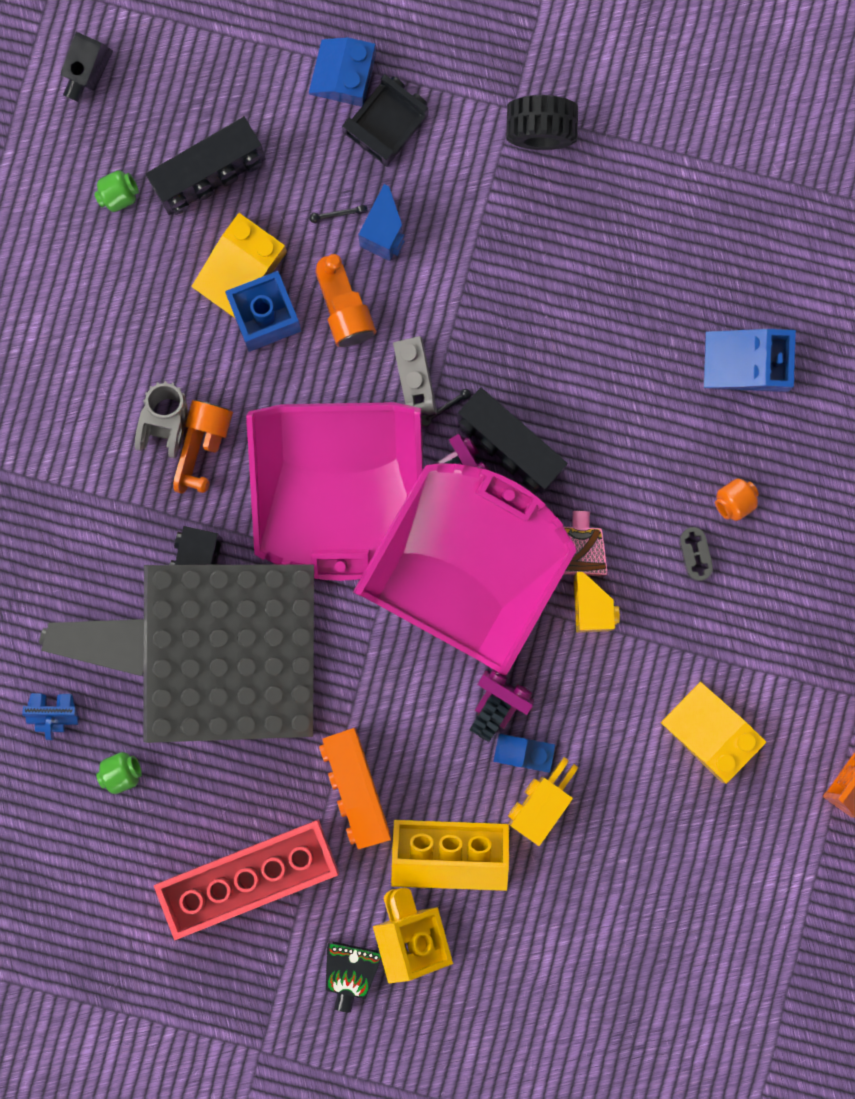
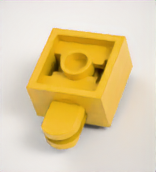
(543, 805)
(417, 928)

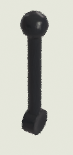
(315, 217)
(464, 394)

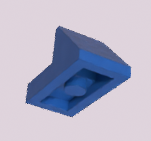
(524, 753)

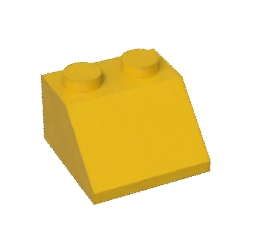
(593, 606)

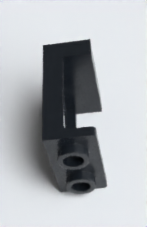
(386, 120)

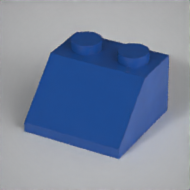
(343, 70)
(382, 227)
(263, 311)

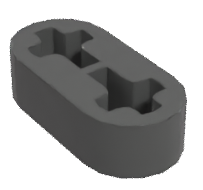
(702, 552)

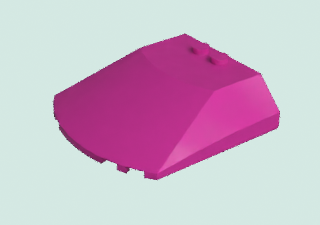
(330, 481)
(470, 561)

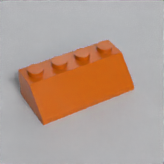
(356, 788)

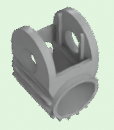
(162, 426)

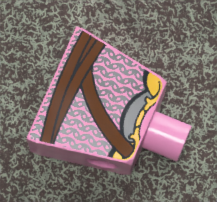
(589, 545)

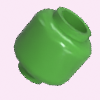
(116, 191)
(119, 773)

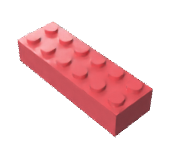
(246, 879)

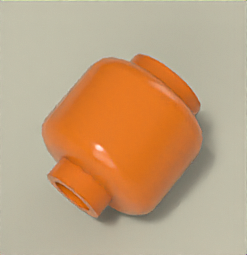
(737, 499)

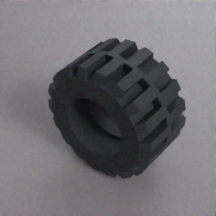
(542, 122)

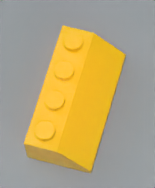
(450, 855)

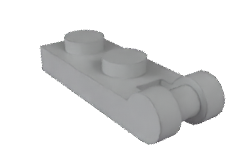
(415, 374)

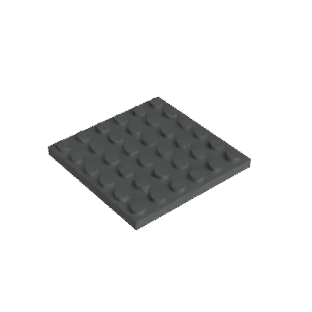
(228, 652)

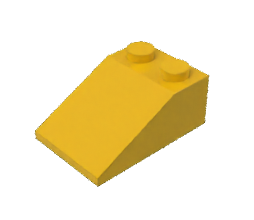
(239, 257)
(713, 733)

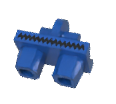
(49, 718)

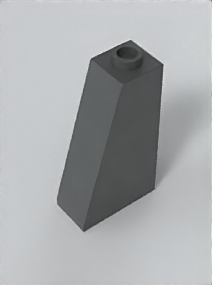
(102, 643)

